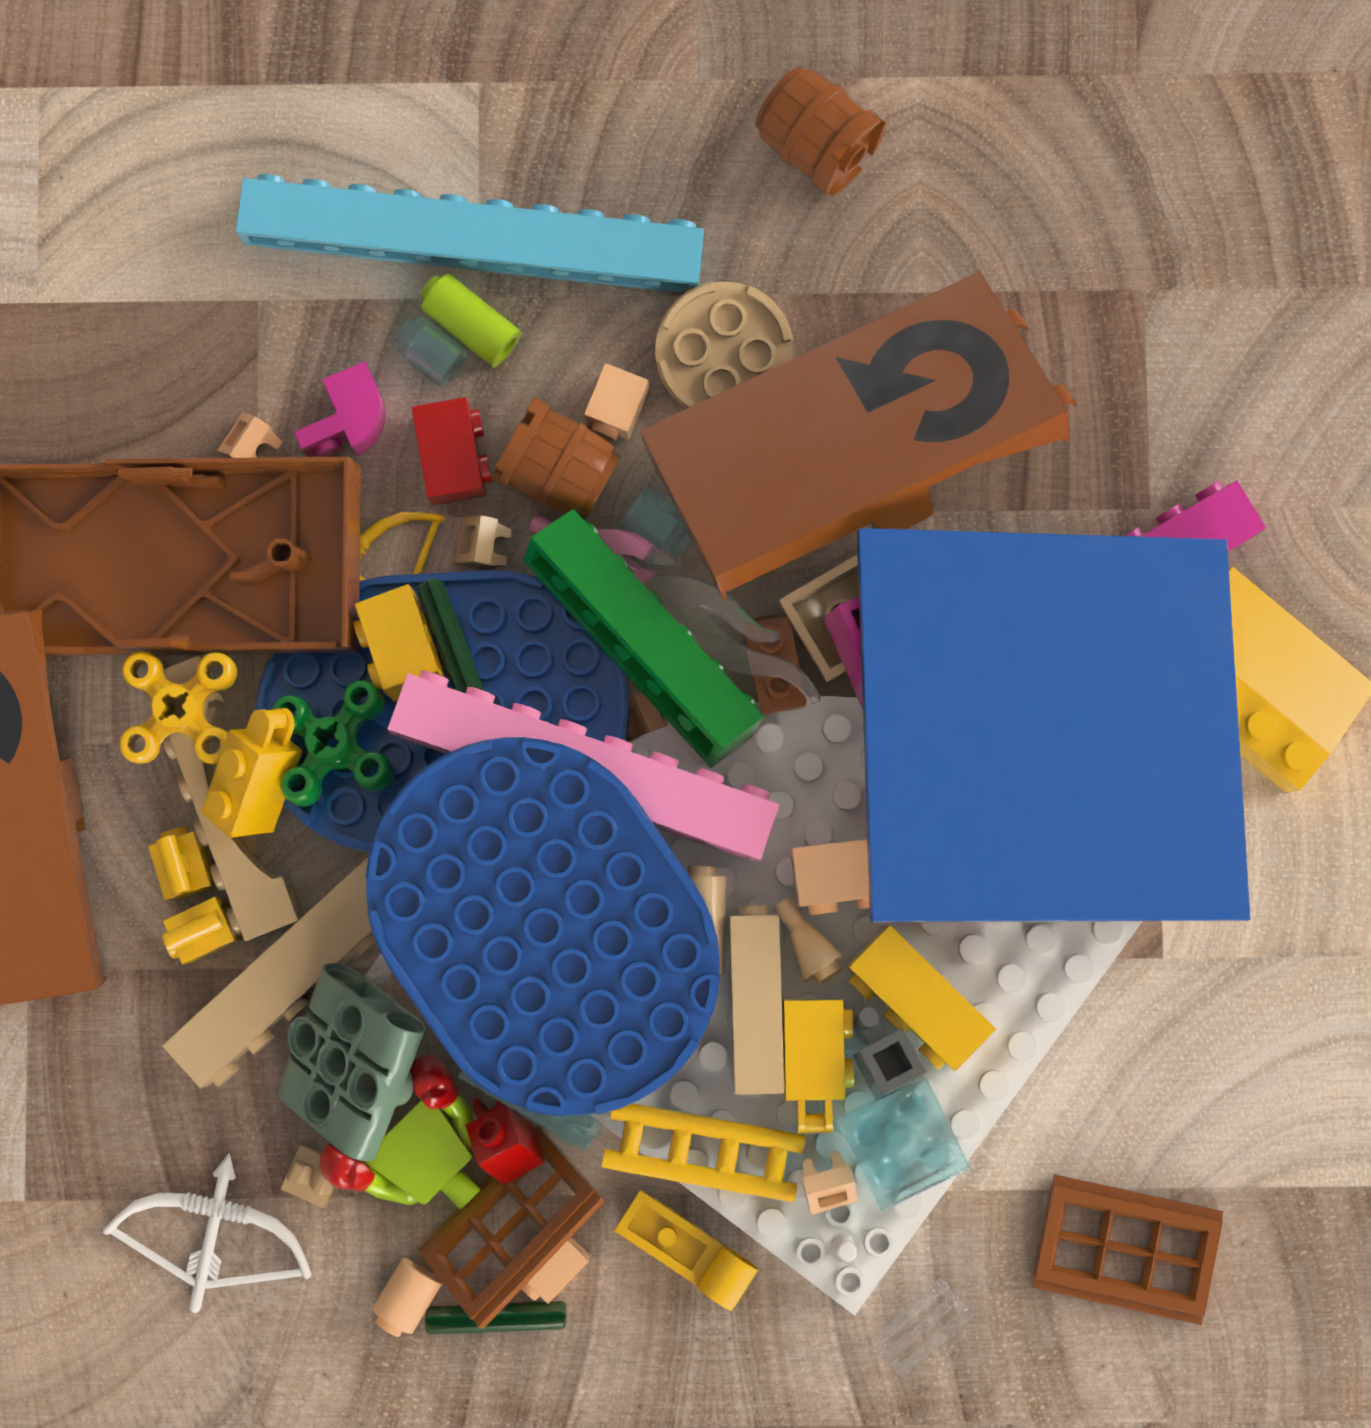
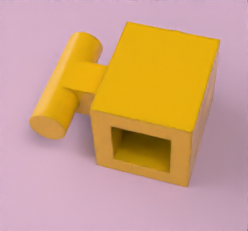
(181, 864)
(199, 931)

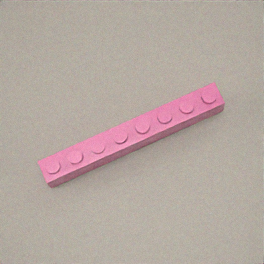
(674, 799)

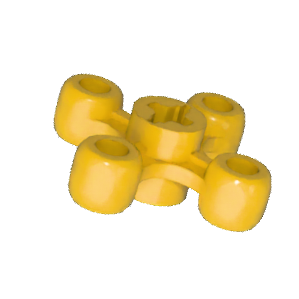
(163, 693)

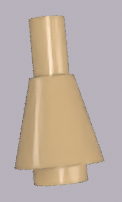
(814, 952)

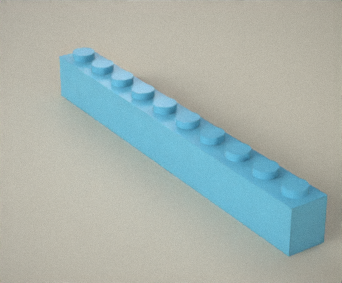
(470, 235)

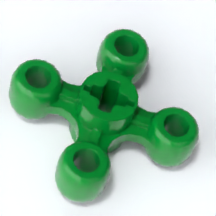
(346, 754)

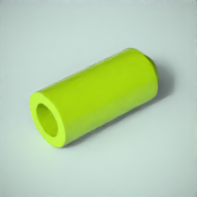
(469, 319)

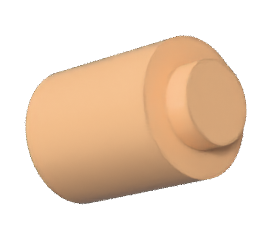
(405, 1297)

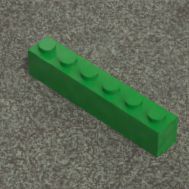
(642, 637)

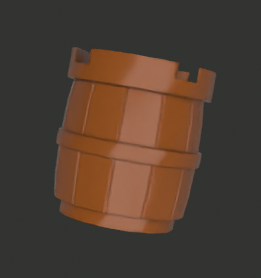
(818, 129)
(556, 461)

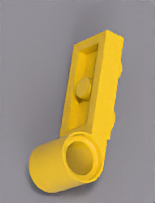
(686, 1249)

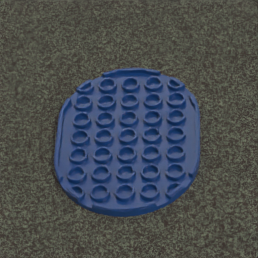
(523, 652)
(542, 926)

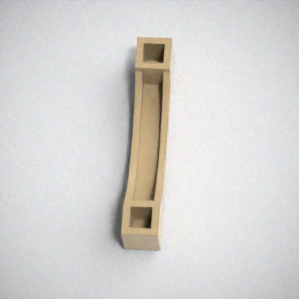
(257, 897)

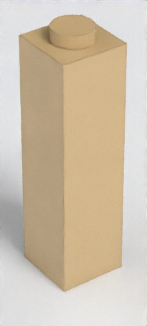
(756, 1001)

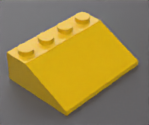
(1289, 687)

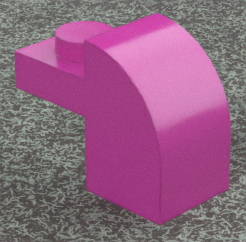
(357, 419)

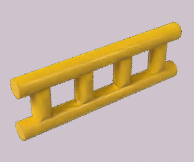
(724, 1174)

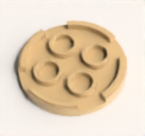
(719, 340)

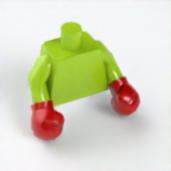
(420, 1152)

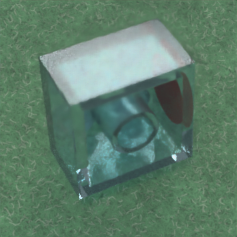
(903, 1143)

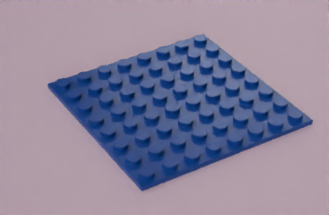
(1050, 728)

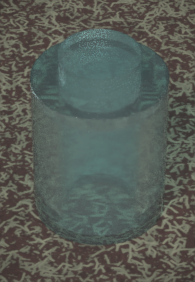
(430, 350)

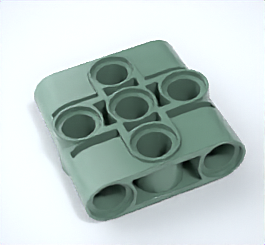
(350, 1061)

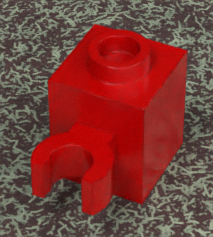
(503, 1141)

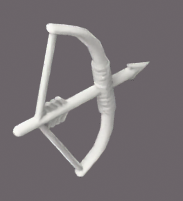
(205, 1261)

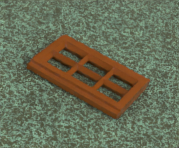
(535, 1253)
(1115, 1291)

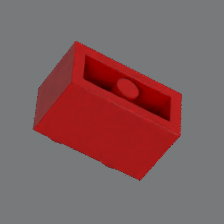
(450, 451)

